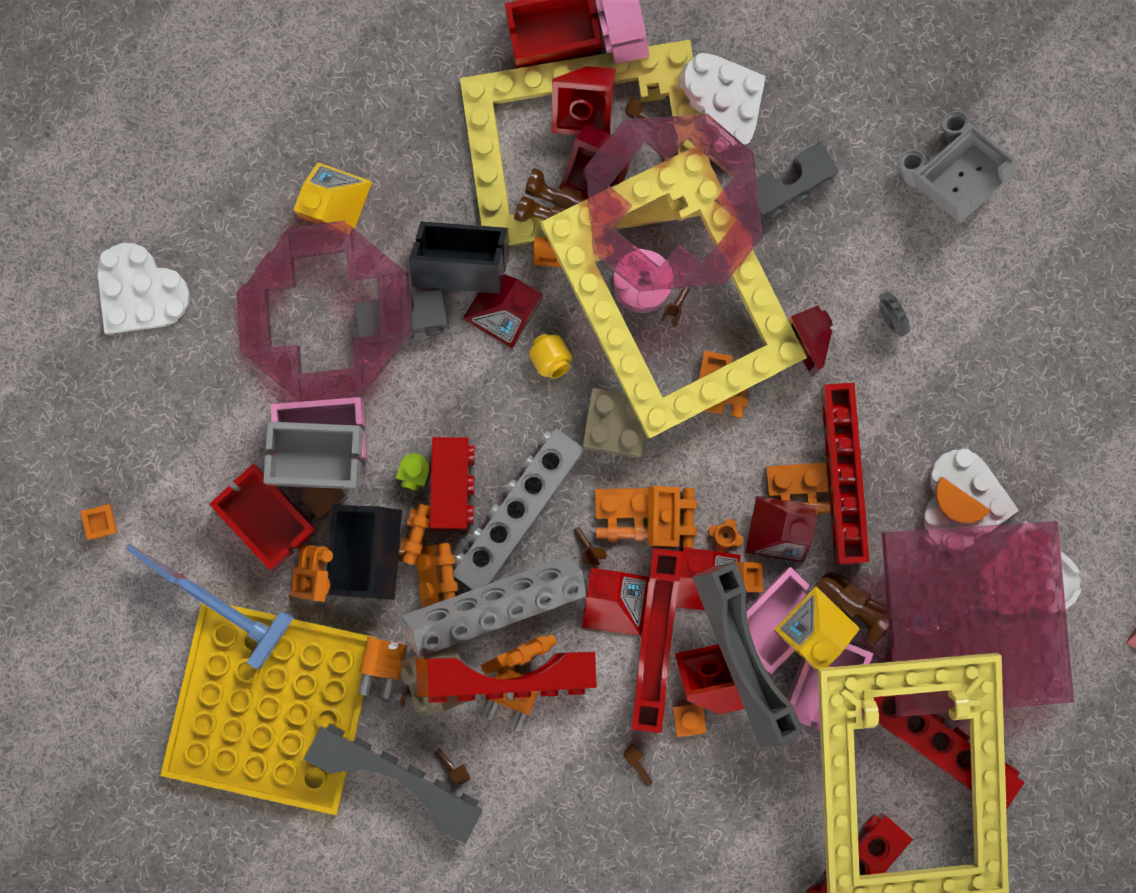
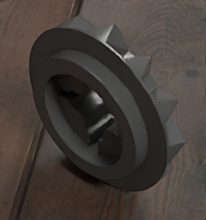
(894, 314)

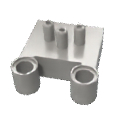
(963, 172)

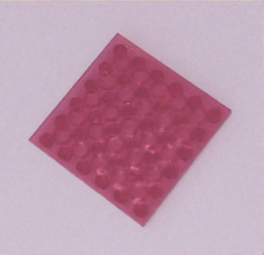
(981, 595)

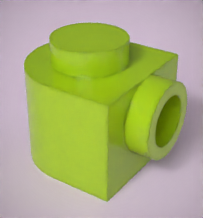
(413, 471)

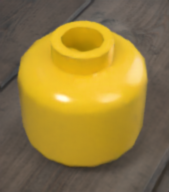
(550, 356)

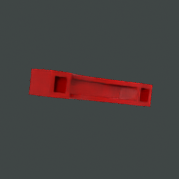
(656, 640)
(451, 677)

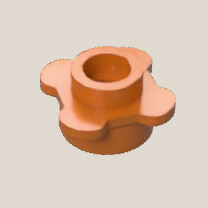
(729, 527)

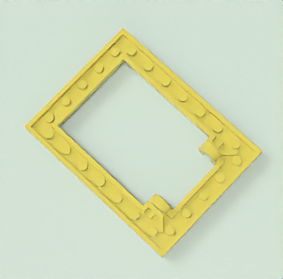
(485, 90)
(694, 181)
(978, 695)

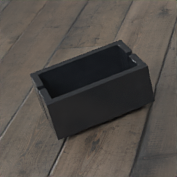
(459, 257)
(364, 551)

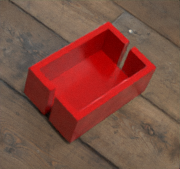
(552, 30)
(451, 484)
(263, 518)

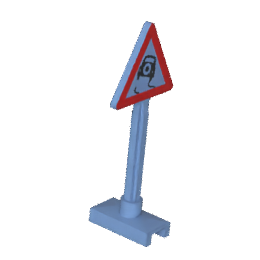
(265, 636)

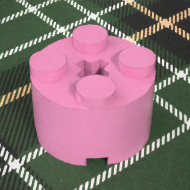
(640, 301)

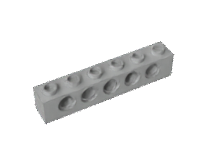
(568, 455)
(493, 606)

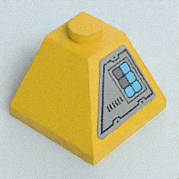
(332, 196)
(817, 629)

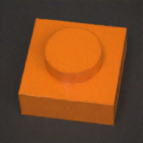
(544, 253)
(99, 522)
(751, 575)
(689, 720)

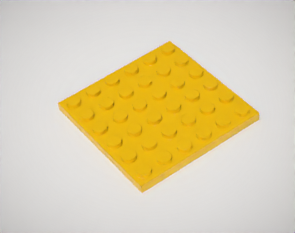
(253, 725)

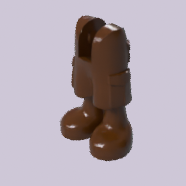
(537, 188)
(856, 603)

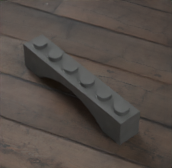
(725, 605)
(337, 754)

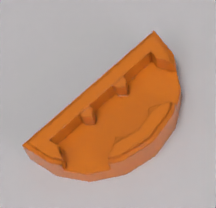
(957, 504)

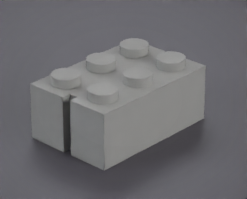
(313, 455)

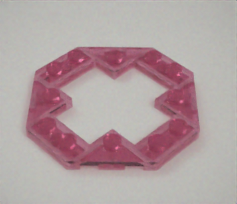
(737, 198)
(278, 273)

